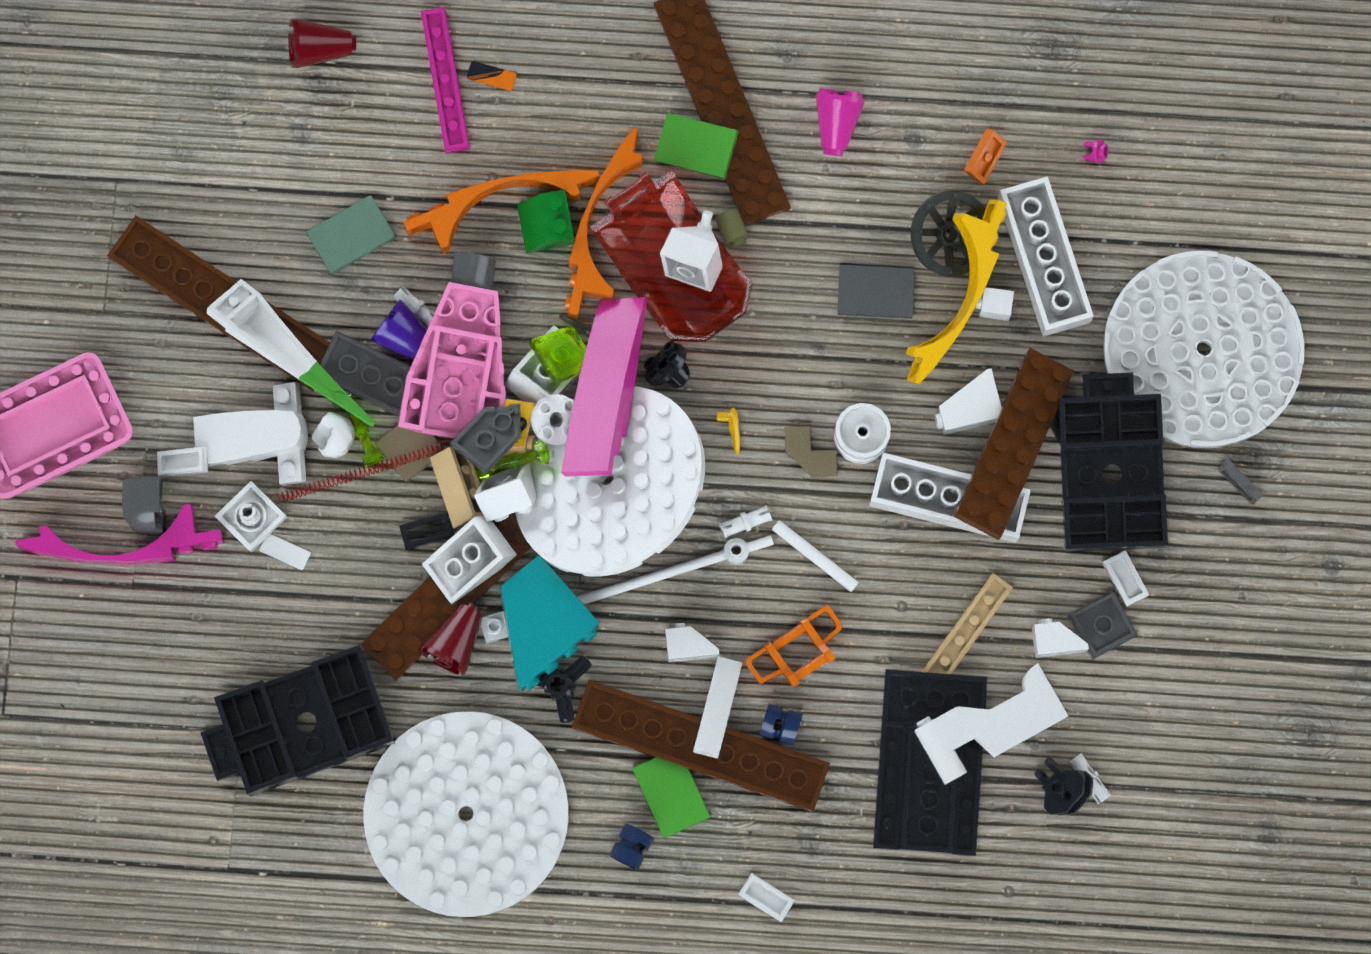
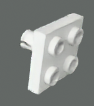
(250, 516)

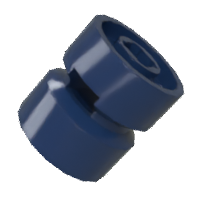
(789, 728)
(631, 846)

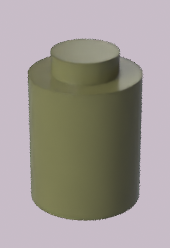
(732, 228)

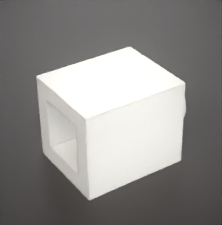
(995, 304)

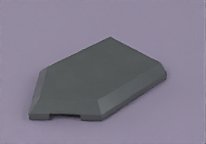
(489, 436)

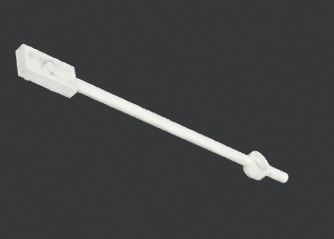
(495, 627)

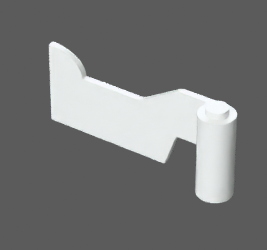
(992, 728)

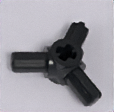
(563, 696)

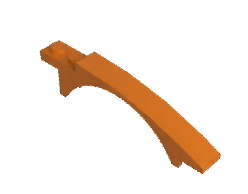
(446, 218)
(587, 280)

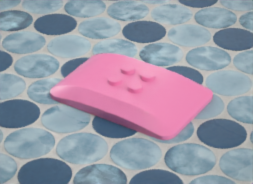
(58, 423)

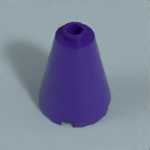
(400, 331)

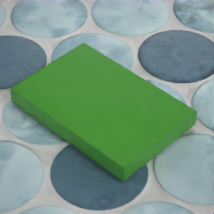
(696, 146)
(670, 795)

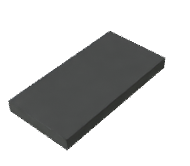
(366, 372)

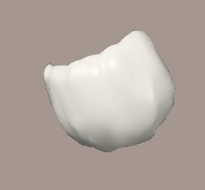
(334, 435)

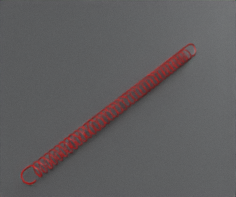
(324, 485)

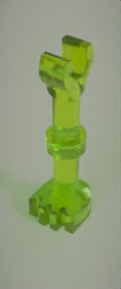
(361, 432)
(540, 455)

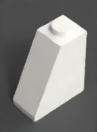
(971, 406)

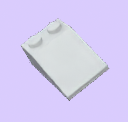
(531, 381)
(469, 558)

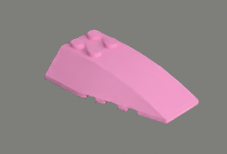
(456, 364)

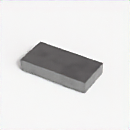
(1240, 482)

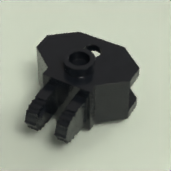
(1064, 788)

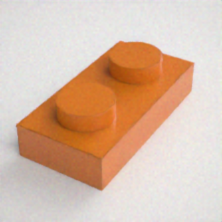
(985, 156)

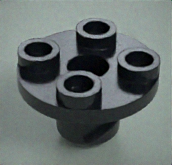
(668, 366)

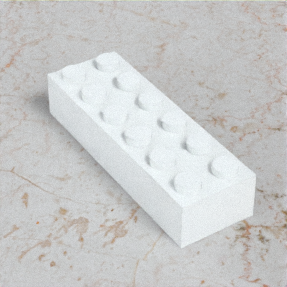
(1045, 257)
(932, 494)

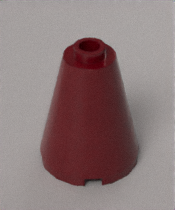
(317, 43)
(455, 639)

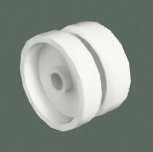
(872, 422)

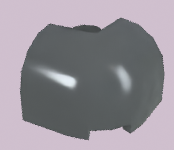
(473, 270)
(144, 505)

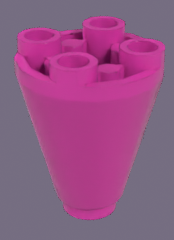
(837, 118)

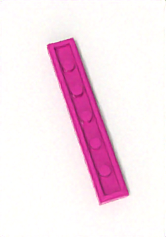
(445, 80)

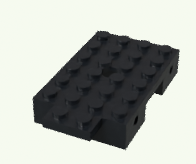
(1118, 430)
(261, 729)

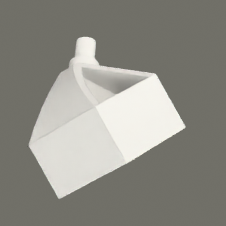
(693, 254)

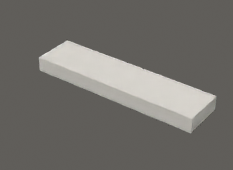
(717, 707)

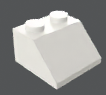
(506, 493)

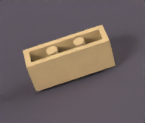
(457, 485)

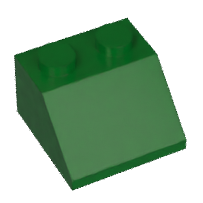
(546, 222)

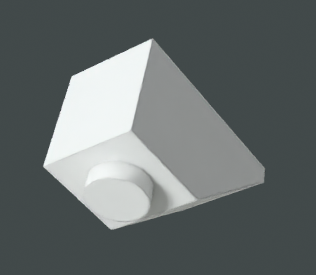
(1055, 639)
(688, 644)

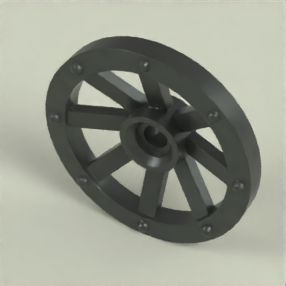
(954, 238)

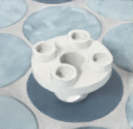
(552, 418)

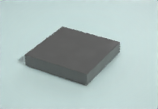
(1103, 625)

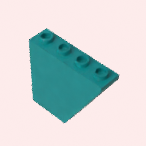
(542, 621)

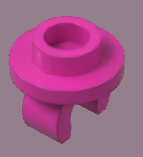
(1099, 152)

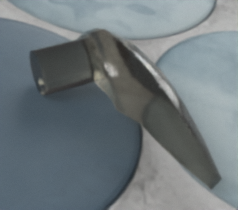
(582, 327)

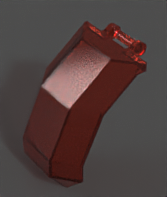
(634, 240)

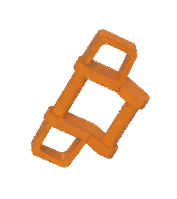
(804, 626)

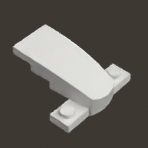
(259, 435)

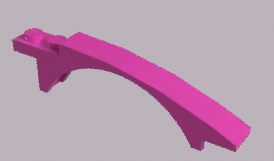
(179, 537)

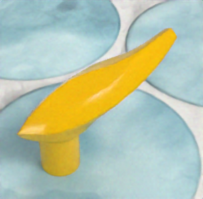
(732, 418)

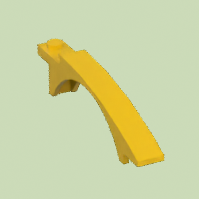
(979, 239)

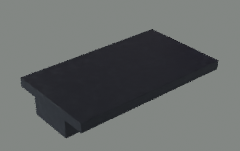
(911, 800)

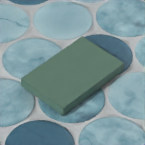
(351, 234)

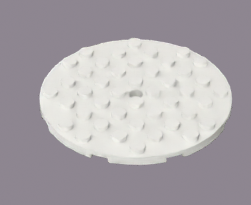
(1242, 319)
(618, 525)
(474, 863)

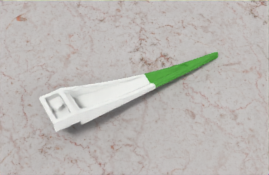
(256, 324)

